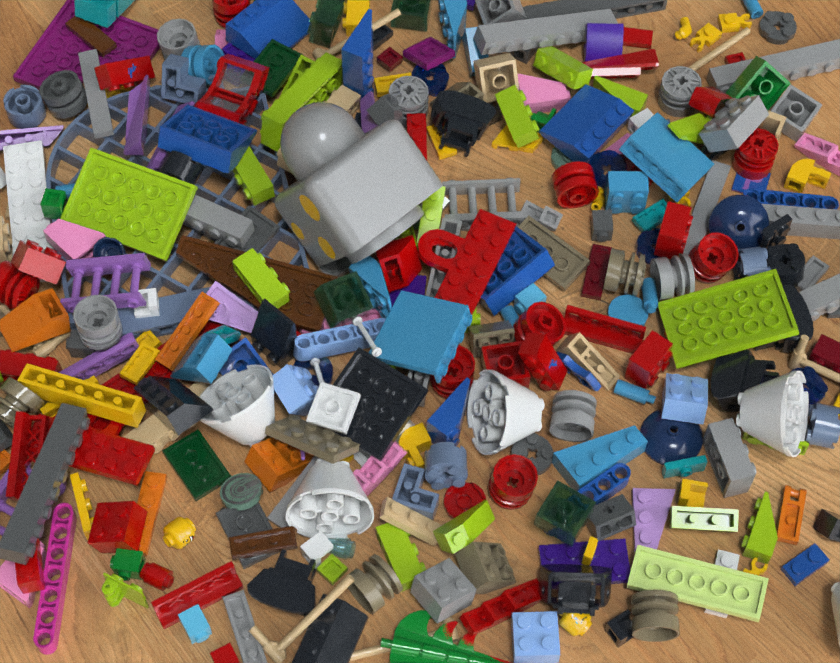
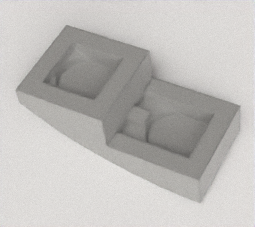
(547, 217)

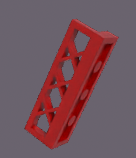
(602, 331)
(20, 451)
(201, 591)

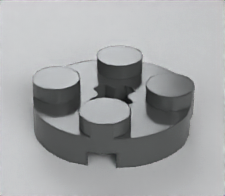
(780, 19)
(539, 445)

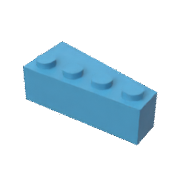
(592, 458)

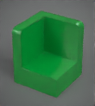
(542, 118)
(53, 203)

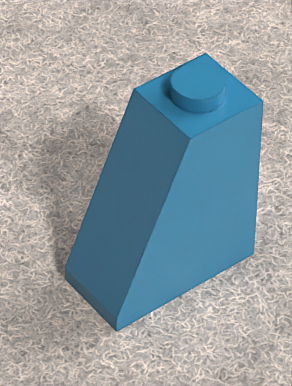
(471, 50)

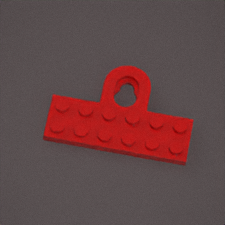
(474, 258)
(107, 452)

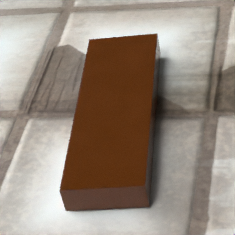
(91, 35)
(262, 542)

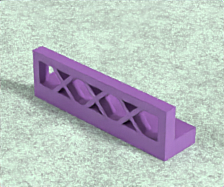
(103, 359)

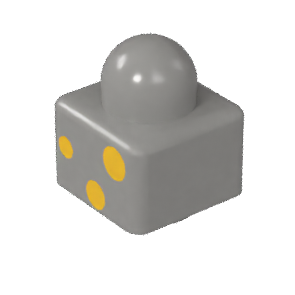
(350, 184)

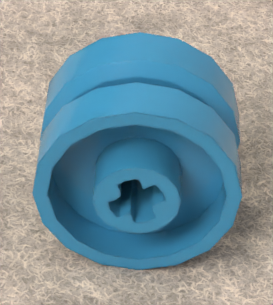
(202, 60)

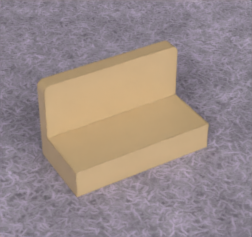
(774, 124)

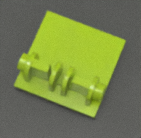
(115, 589)

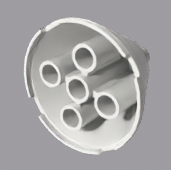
(241, 404)
(501, 412)
(776, 412)
(330, 502)

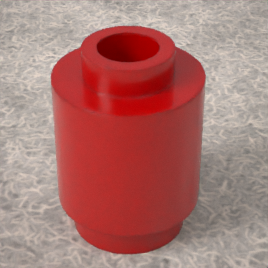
(157, 576)

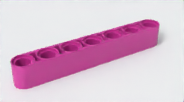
(56, 587)

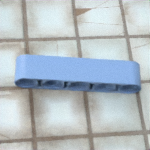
(335, 340)

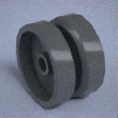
(63, 94)

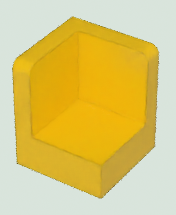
(692, 493)

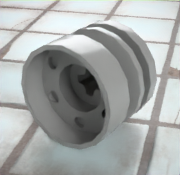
(176, 36)
(676, 91)
(411, 94)
(673, 276)
(97, 322)
(573, 416)

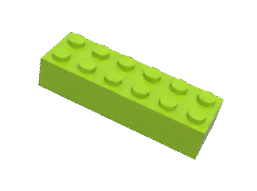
(312, 87)

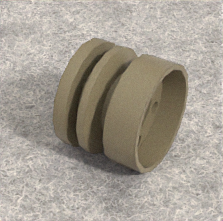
(624, 272)
(17, 399)
(376, 581)
(655, 615)

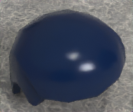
(108, 247)

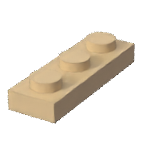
(409, 520)

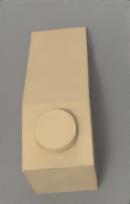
(590, 359)

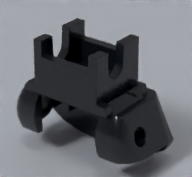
(465, 116)
(802, 317)
(737, 373)
(286, 586)
(576, 587)

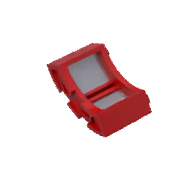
(234, 88)

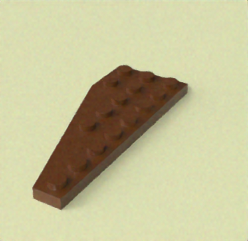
(217, 263)

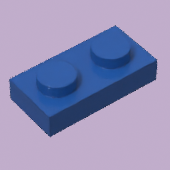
(805, 564)

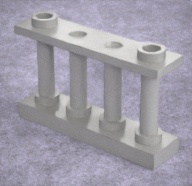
(489, 187)

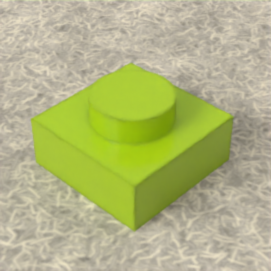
(332, 569)

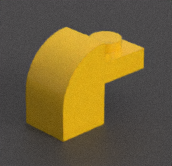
(805, 172)
(415, 441)

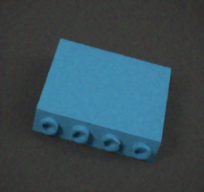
(665, 158)
(422, 333)

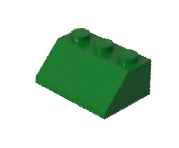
(761, 80)

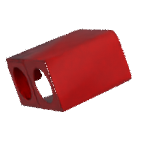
(706, 99)

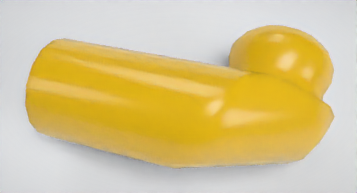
(685, 29)
(599, 201)

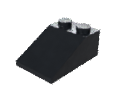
(274, 335)

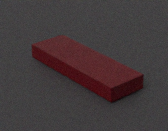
(596, 272)

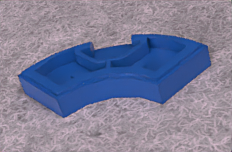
(586, 378)

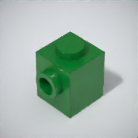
(127, 563)

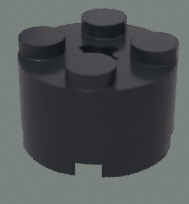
(180, 167)
(788, 262)

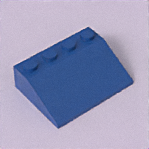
(266, 21)
(359, 57)
(586, 123)
(206, 138)
(518, 268)

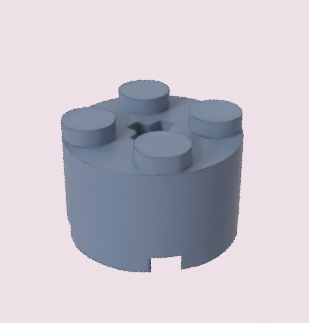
(24, 107)
(750, 262)
(823, 425)
(445, 465)

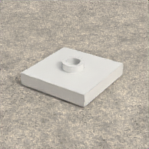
(333, 408)

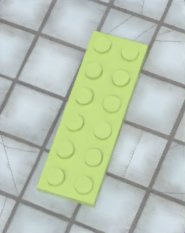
(699, 582)

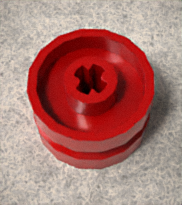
(574, 185)
(540, 319)

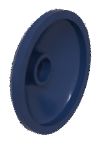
(739, 210)
(667, 446)

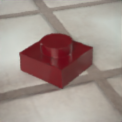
(389, 59)

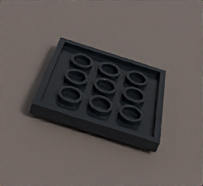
(384, 404)

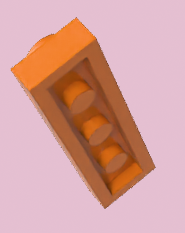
(187, 331)
(150, 499)

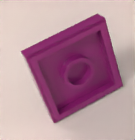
(428, 53)

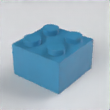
(626, 191)

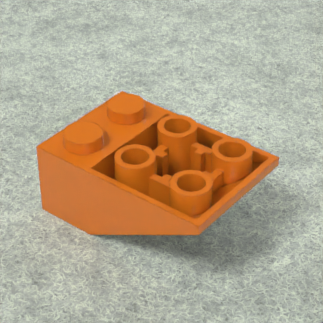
(35, 321)
(276, 462)

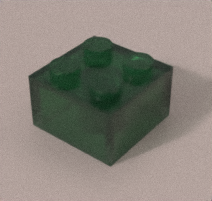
(414, 14)
(325, 21)
(343, 299)
(564, 513)

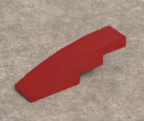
(501, 607)

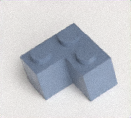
(178, 84)
(410, 492)

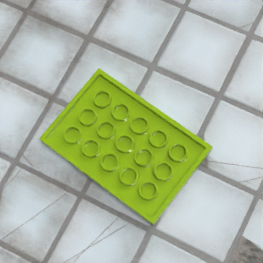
(129, 203)
(727, 318)

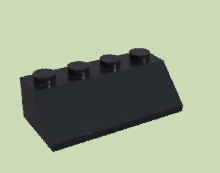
(172, 402)
(332, 634)

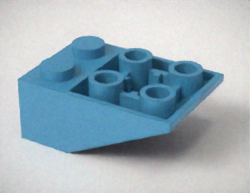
(453, 17)
(374, 284)
(203, 359)

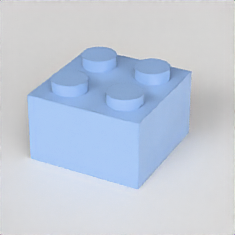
(295, 389)
(684, 398)
(535, 637)

